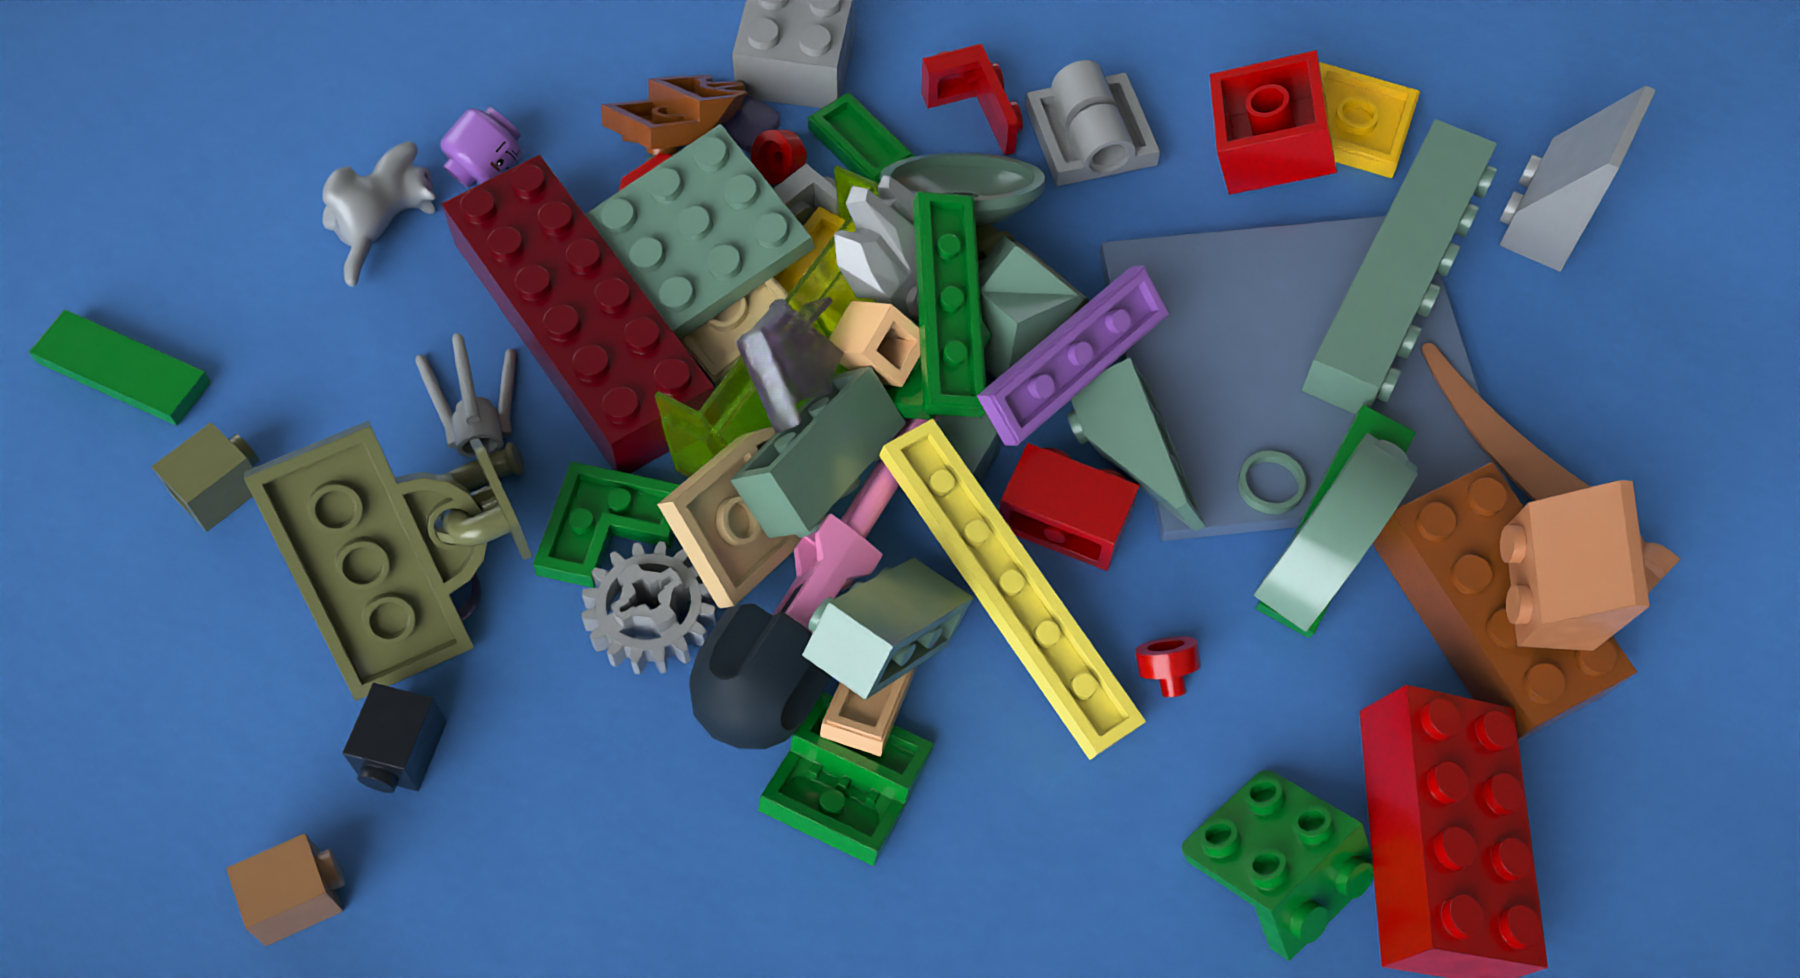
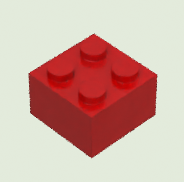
(1272, 123)

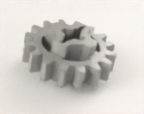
(632, 627)

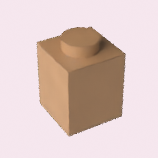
(286, 888)

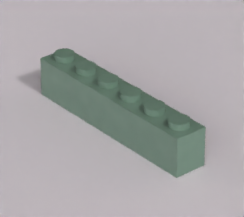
(1399, 270)

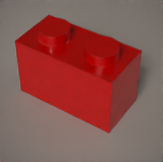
(1068, 505)

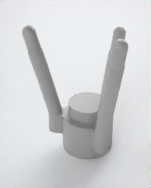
(473, 414)

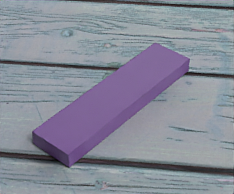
(1073, 356)

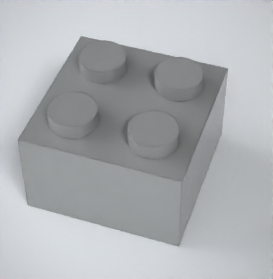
(794, 50)

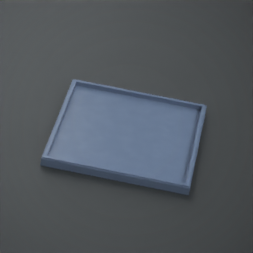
(1239, 349)

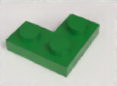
(592, 510)

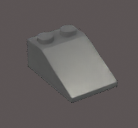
(1571, 182)

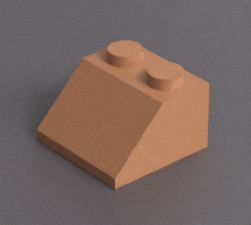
(1575, 567)

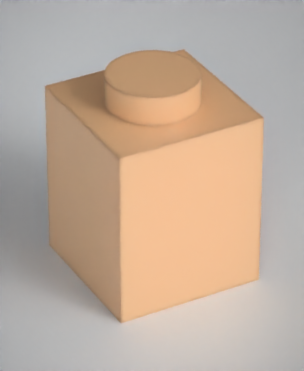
(878, 338)

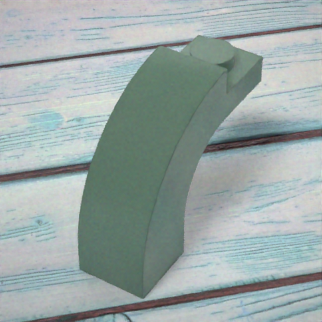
(1338, 531)

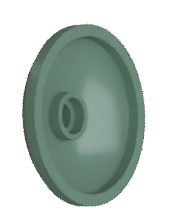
(997, 182)

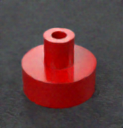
(778, 154)
(1169, 662)

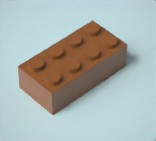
(1454, 576)

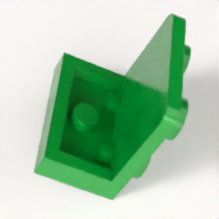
(1284, 857)

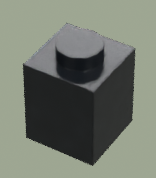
(394, 738)

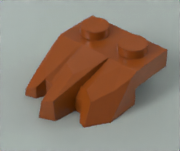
(676, 112)

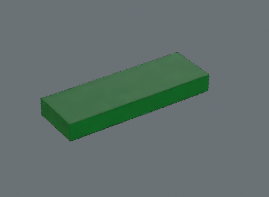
(120, 367)

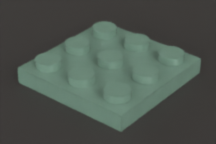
(700, 231)

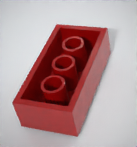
(1450, 837)

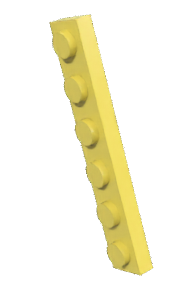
(1012, 589)

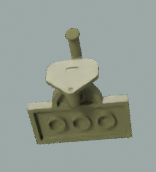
(370, 548)

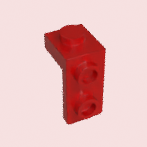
(970, 74)

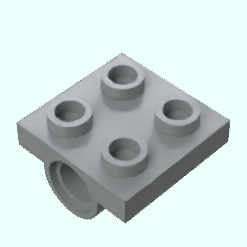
(1090, 125)

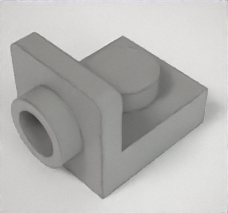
(806, 192)

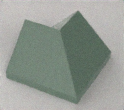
(1019, 304)

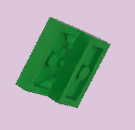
(842, 791)

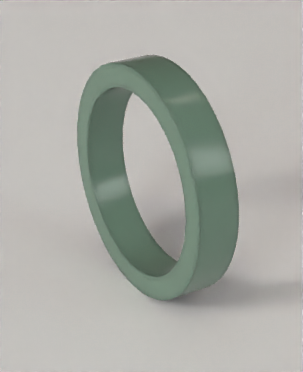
(1261, 505)

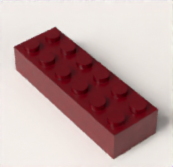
(576, 310)

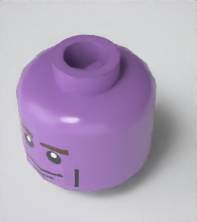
(480, 146)

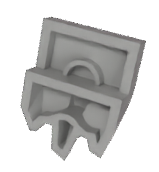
(881, 251)

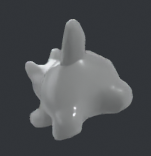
(365, 205)

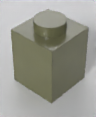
(208, 474)

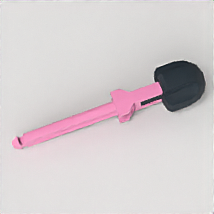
(750, 672)

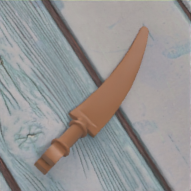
(1521, 460)

